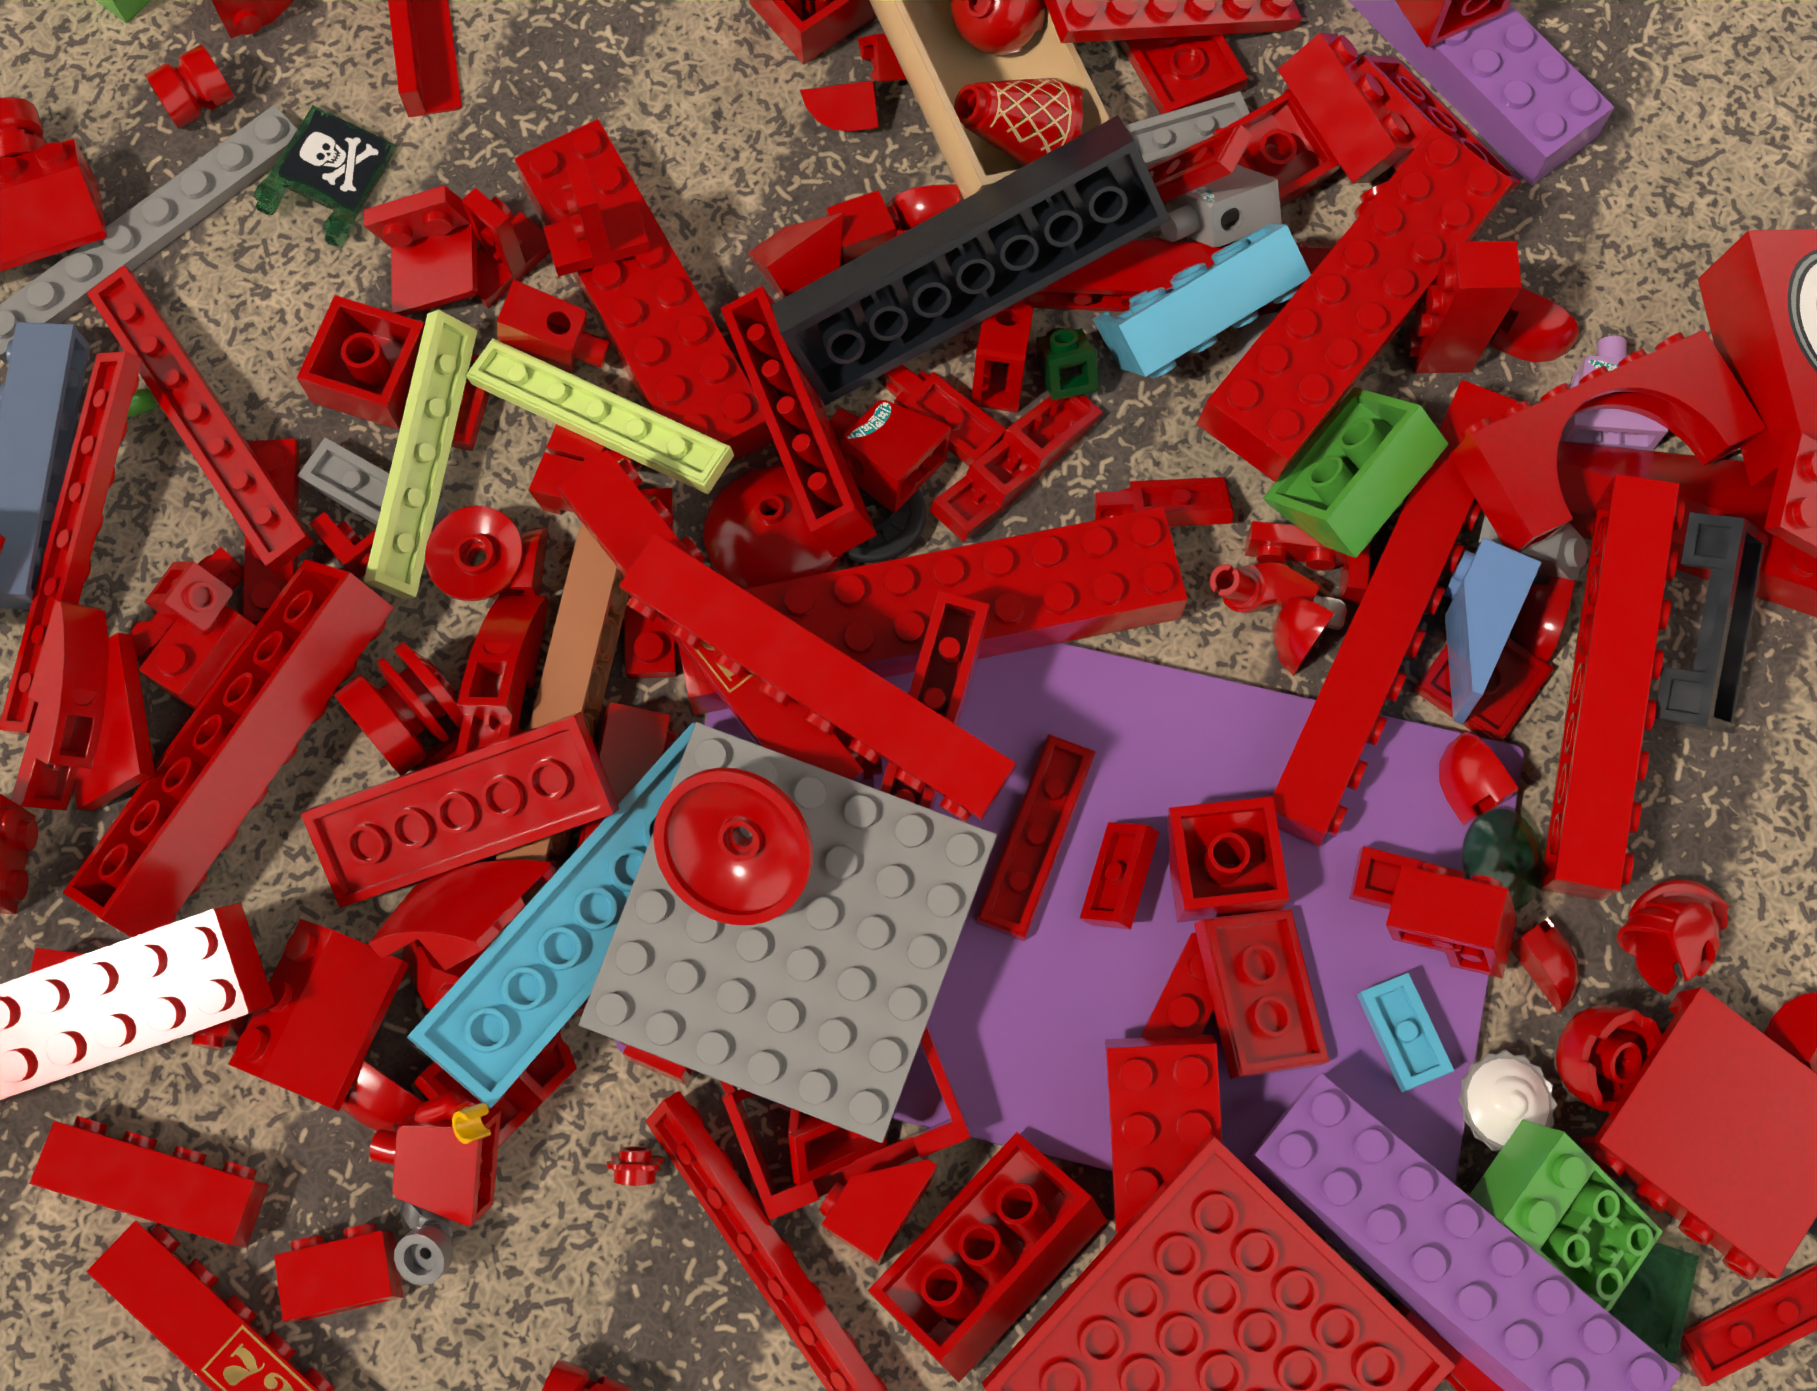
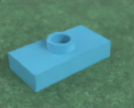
(1405, 1032)

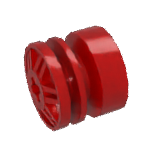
(402, 708)

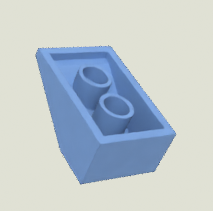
(1483, 608)

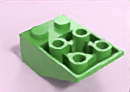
(1567, 1211)

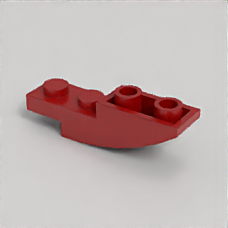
(500, 670)
(70, 708)

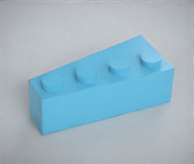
(1204, 302)

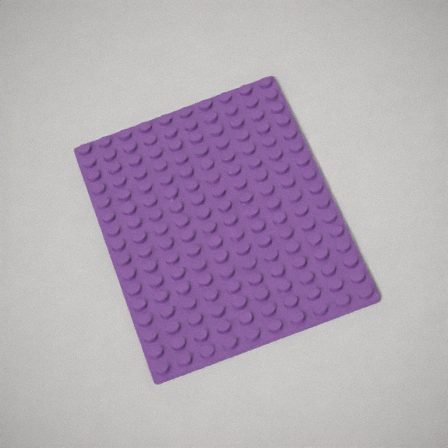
(1032, 1016)

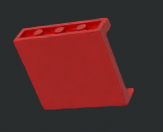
(1720, 1136)

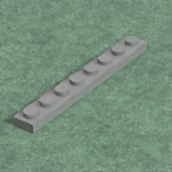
(150, 224)

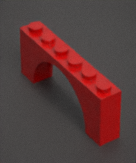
(1678, 386)

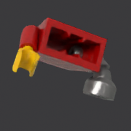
(441, 1174)

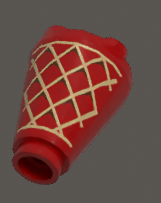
(1022, 115)

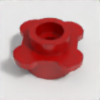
(635, 1166)

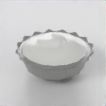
(1501, 1094)

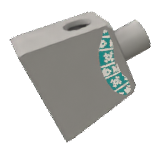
(1225, 209)

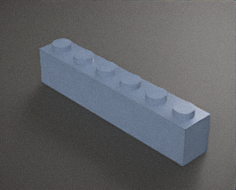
(35, 446)

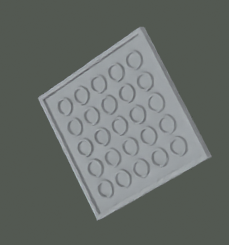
(831, 991)

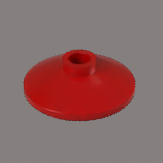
(463, 536)

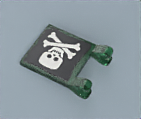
(329, 165)

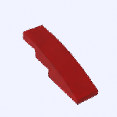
(1014, 463)

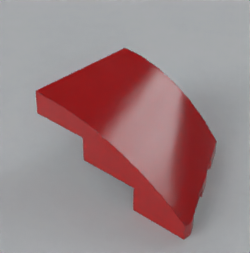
(524, 1096)

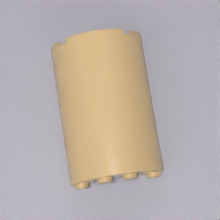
(942, 63)

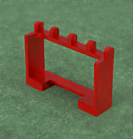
(919, 1144)

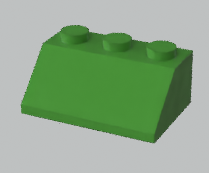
(1357, 470)

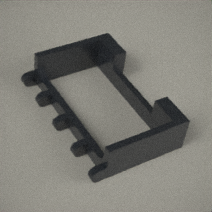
(1710, 692)

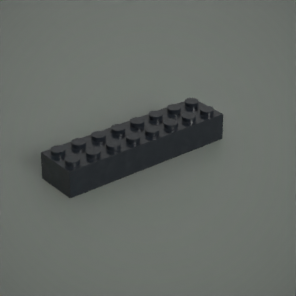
(971, 260)

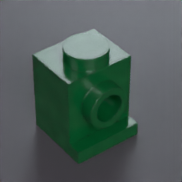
(1066, 350)

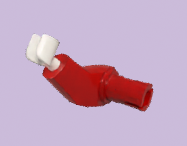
(1267, 585)

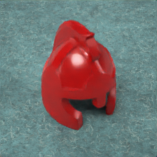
(1672, 925)

